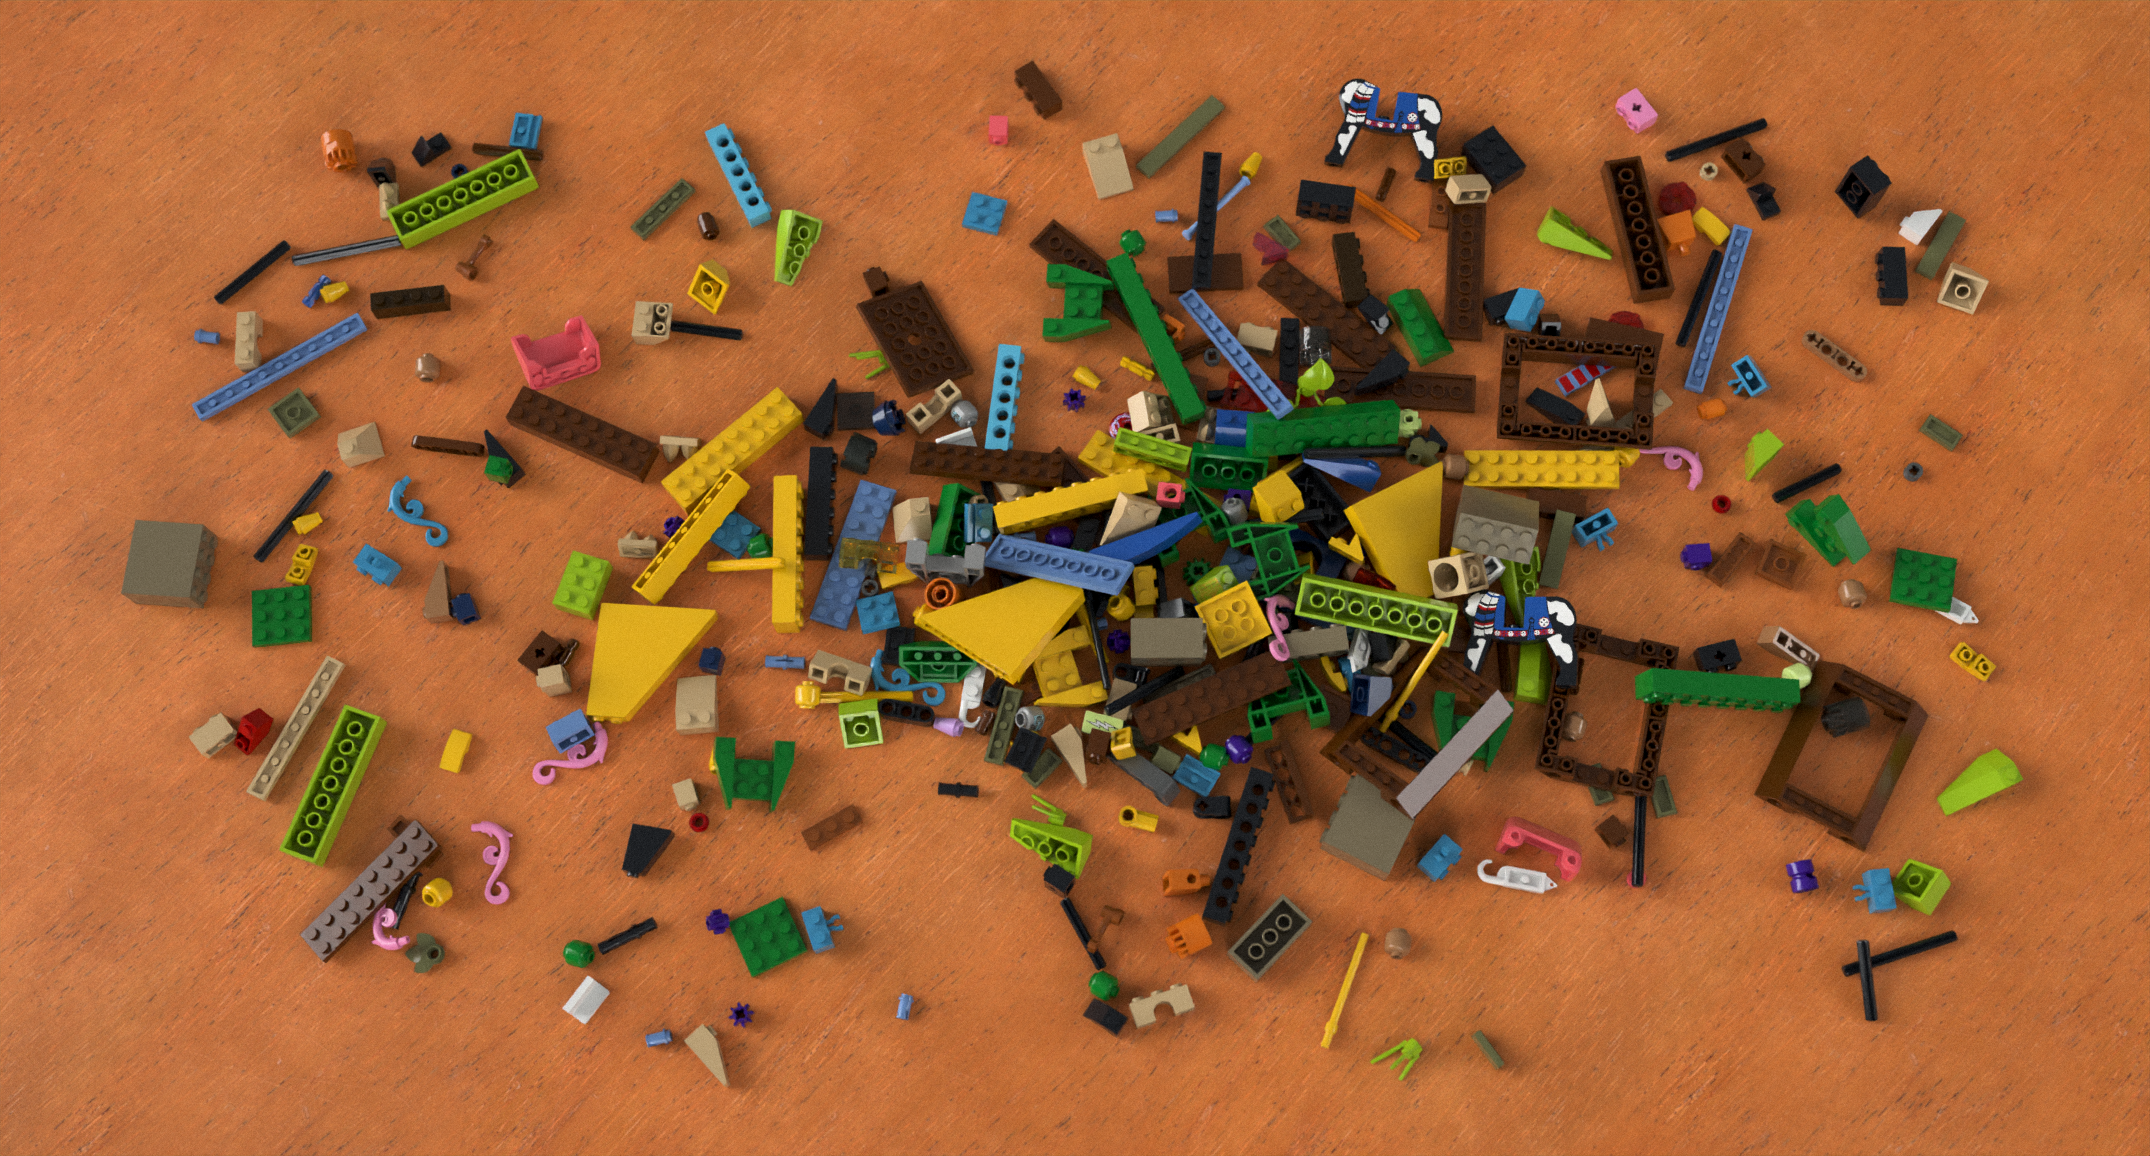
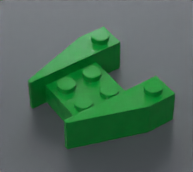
(1081, 304)
(1198, 502)
(1829, 529)
(1272, 552)
(1297, 697)
(1448, 724)
(752, 778)

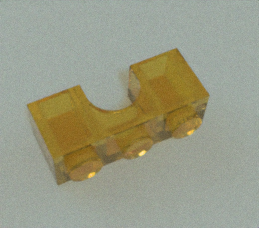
(855, 550)

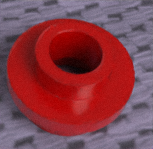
(1723, 499)
(699, 816)

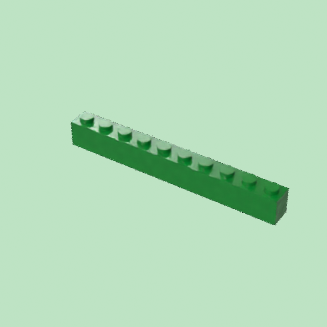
(1155, 339)

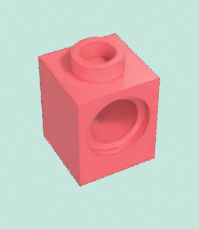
(998, 130)
(1167, 488)

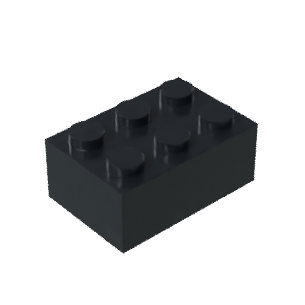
(1493, 158)
(1863, 186)
(1325, 201)

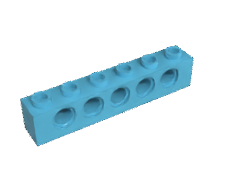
(755, 214)
(1006, 355)

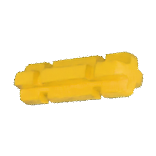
(1137, 368)

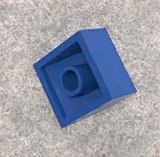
(1231, 427)

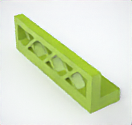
(1152, 449)

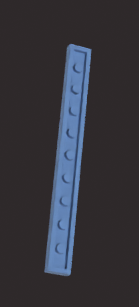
(1717, 309)
(1235, 354)
(279, 367)

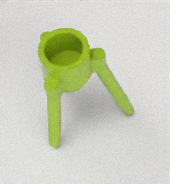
(871, 354)
(1056, 815)
(1410, 1050)

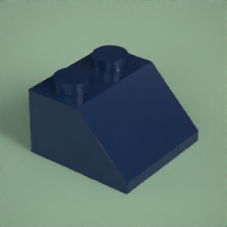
(1369, 693)

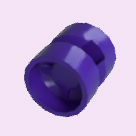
(1802, 876)

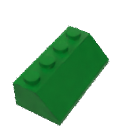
(1418, 326)
(1225, 467)
(948, 528)

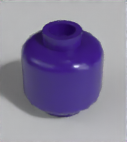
(1060, 536)
(1238, 749)

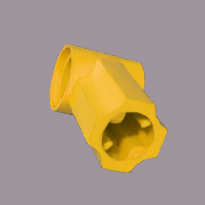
(1141, 819)

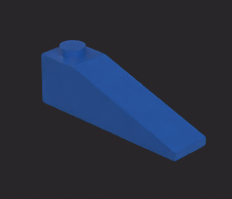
(1352, 470)

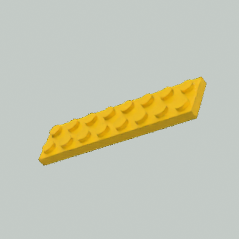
(1100, 457)
(1542, 469)

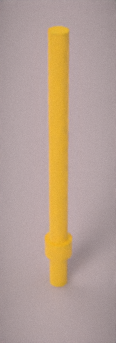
(1392, 714)
(1331, 1026)

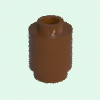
(707, 226)

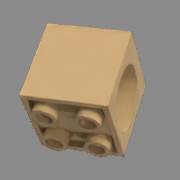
(1470, 573)

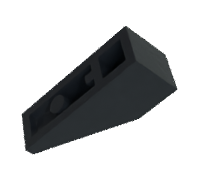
(1385, 373)
(1555, 408)
(822, 416)
(497, 450)

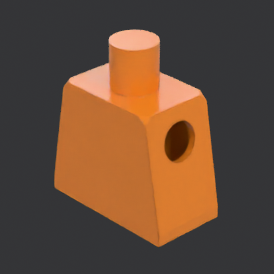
(1677, 232)
(1175, 882)

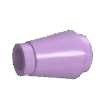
(950, 726)

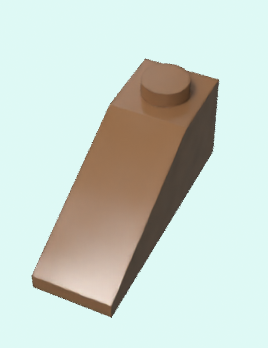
(439, 596)
(1786, 646)

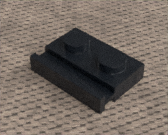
(894, 638)
(1025, 750)

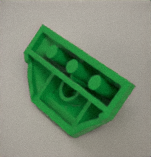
(935, 662)

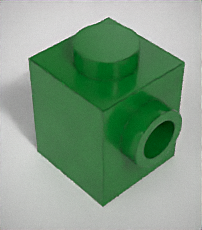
(498, 469)

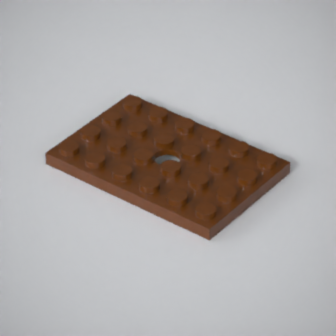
(914, 312)

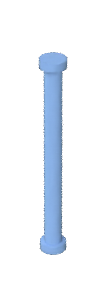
(1187, 234)

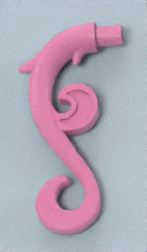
(1672, 464)
(1278, 623)
(574, 763)
(500, 861)
(390, 920)

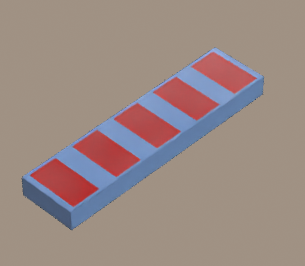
(1580, 377)

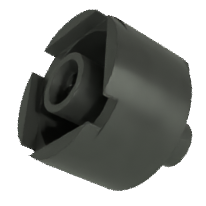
(858, 454)

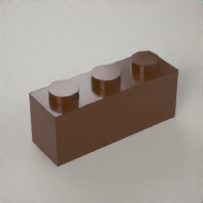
(1038, 90)
(1557, 500)

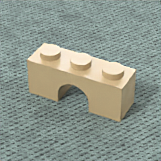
(248, 328)
(925, 415)
(828, 665)
(1177, 998)

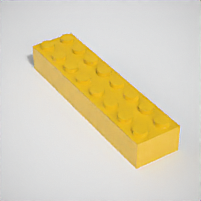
(733, 449)
(1068, 502)
(788, 544)

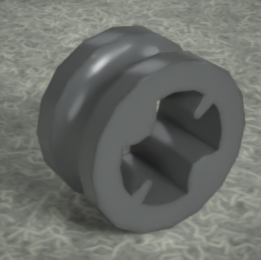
(1217, 356)
(1915, 466)
(871, 570)
(865, 584)

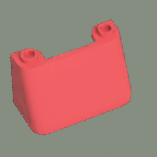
(558, 356)
(1567, 850)

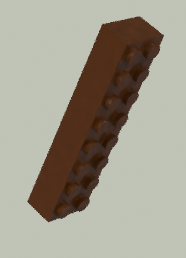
(1637, 229)
(582, 434)

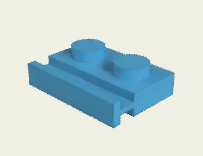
(526, 131)
(978, 522)
(1196, 776)

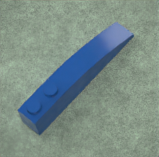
(1149, 542)

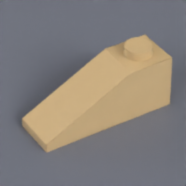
(1069, 745)
(708, 1049)

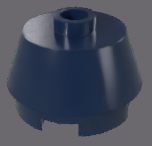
(888, 419)

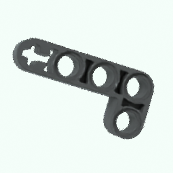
(1150, 776)

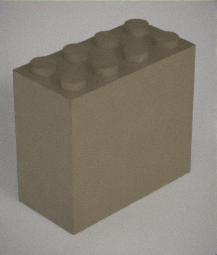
(1496, 524)
(169, 564)
(1168, 642)
(1366, 829)

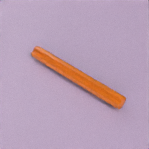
(1386, 215)

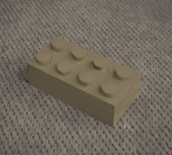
(1315, 643)
(1269, 938)

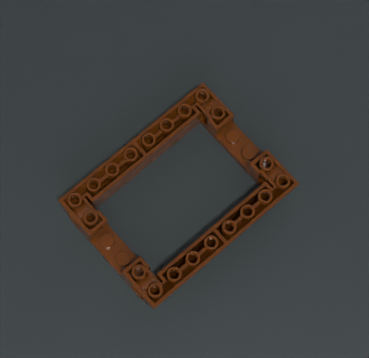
(1585, 352)
(1652, 730)
(1774, 786)
(1414, 797)

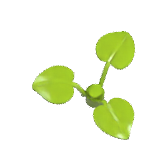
(1317, 377)

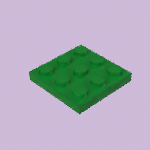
(1923, 580)
(281, 616)
(767, 937)

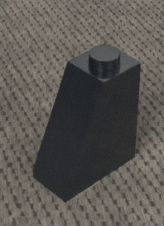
(644, 849)

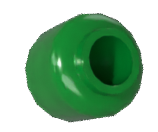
(1132, 242)
(760, 546)
(1214, 756)
(578, 953)
(1104, 985)

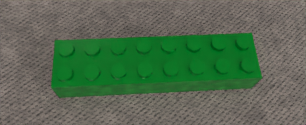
(1323, 426)
(1717, 690)

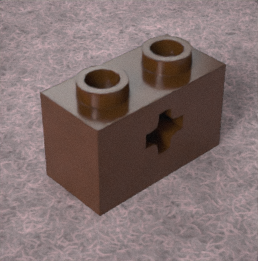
(1743, 160)
(541, 644)
(1098, 746)

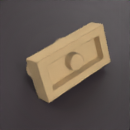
(388, 198)
(1207, 426)
(671, 446)
(636, 548)
(1400, 655)

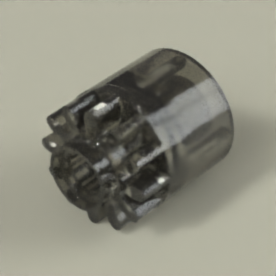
(1314, 344)
(1845, 717)

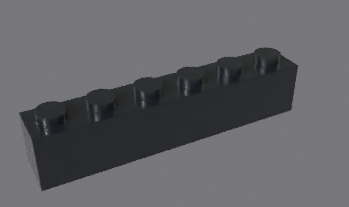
(819, 503)

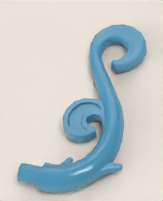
(414, 518)
(903, 675)

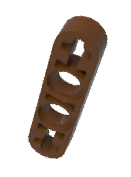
(447, 446)

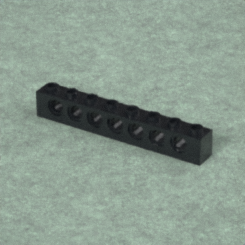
(1255, 779)

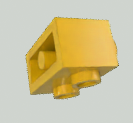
(1143, 584)

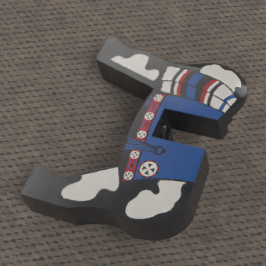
(1413, 116)
(1545, 620)

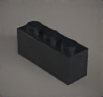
(1891, 276)

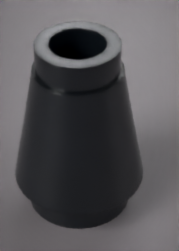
(994, 694)

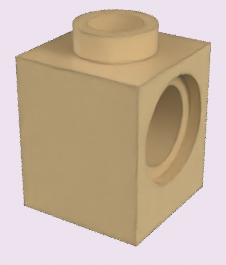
(686, 794)

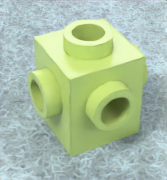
(1409, 423)

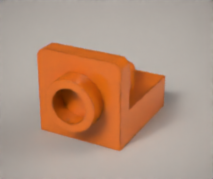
(1175, 327)

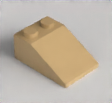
(1107, 166)
(1130, 516)
(697, 705)

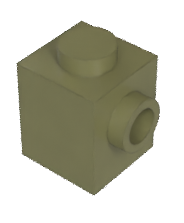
(1165, 759)

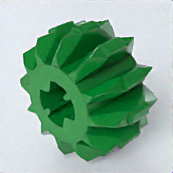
(1195, 567)

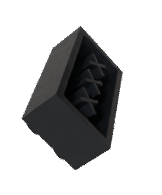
(1320, 494)

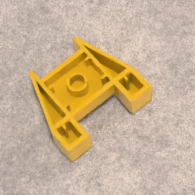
(1059, 675)

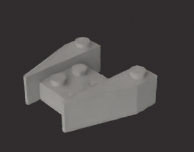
(955, 568)

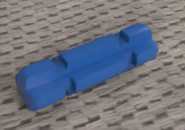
(314, 293)

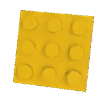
(1233, 619)

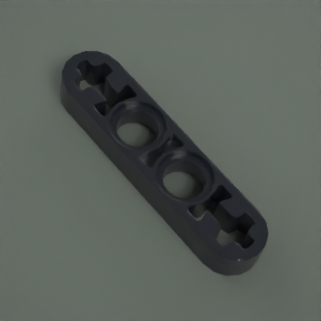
(1393, 752)

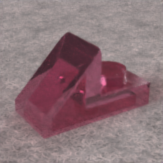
(1273, 250)

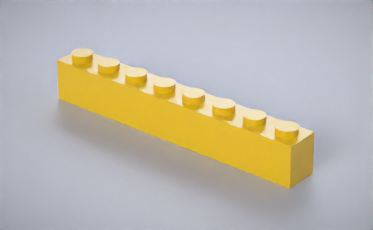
(691, 537)

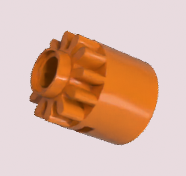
(338, 150)
(943, 593)
(1187, 936)

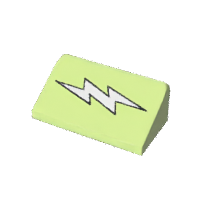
(1100, 722)

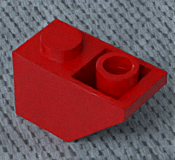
(252, 730)

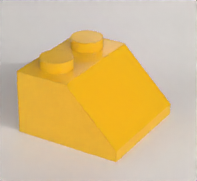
(1278, 498)

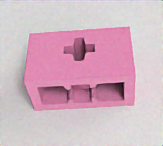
(1636, 111)

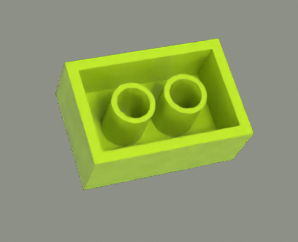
(582, 585)

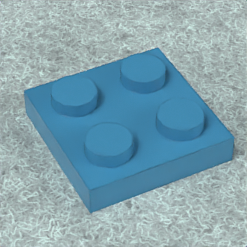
(984, 213)
(735, 534)
(877, 612)

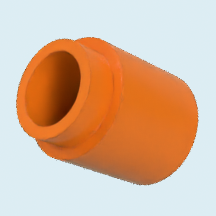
(1711, 409)

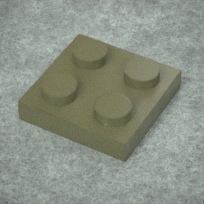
(294, 413)

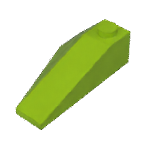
(1561, 233)
(794, 240)
(1520, 581)
(1533, 674)
(1983, 778)
(1054, 843)

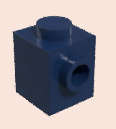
(465, 609)
(712, 661)

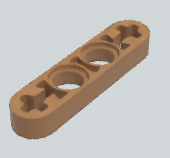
(1836, 353)

